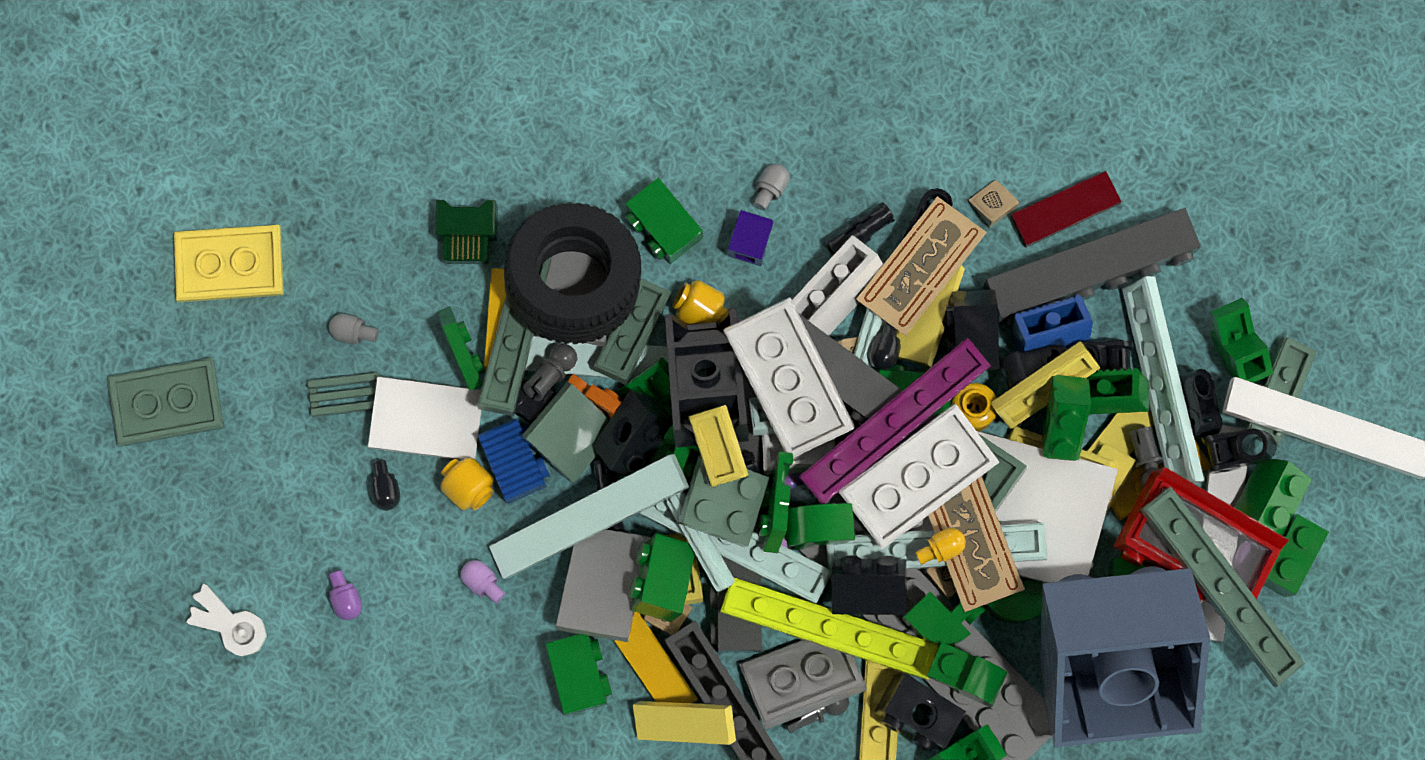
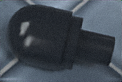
(885, 348)
(384, 487)

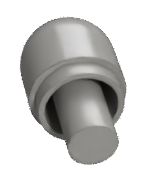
(771, 185)
(351, 329)

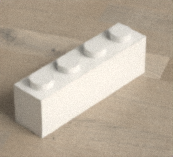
(835, 288)

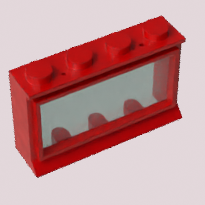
(1241, 539)

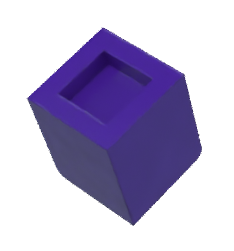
(750, 238)

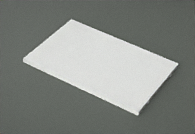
(1065, 497)

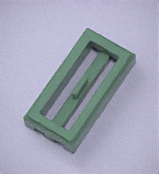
(315, 398)

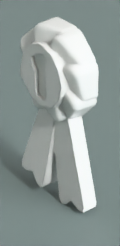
(241, 632)

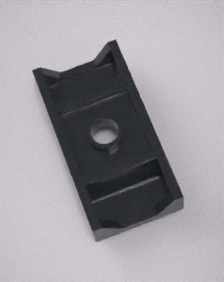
(698, 348)

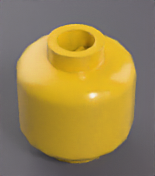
(699, 303)
(980, 396)
(467, 484)

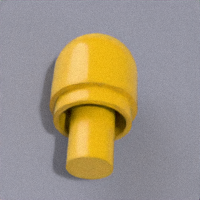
(942, 546)

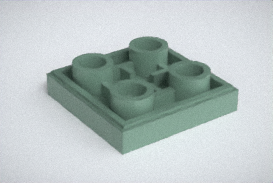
(567, 432)

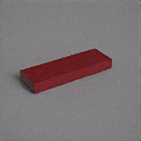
(1066, 209)

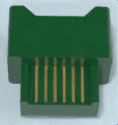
(466, 231)

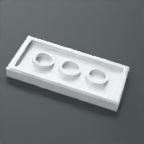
(789, 378)
(918, 476)

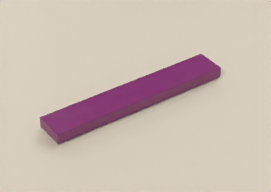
(894, 421)

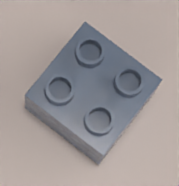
(1123, 656)

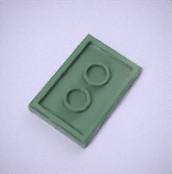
(165, 402)

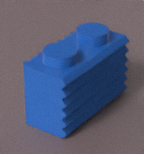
(1055, 324)
(513, 461)

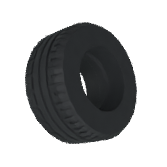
(580, 230)

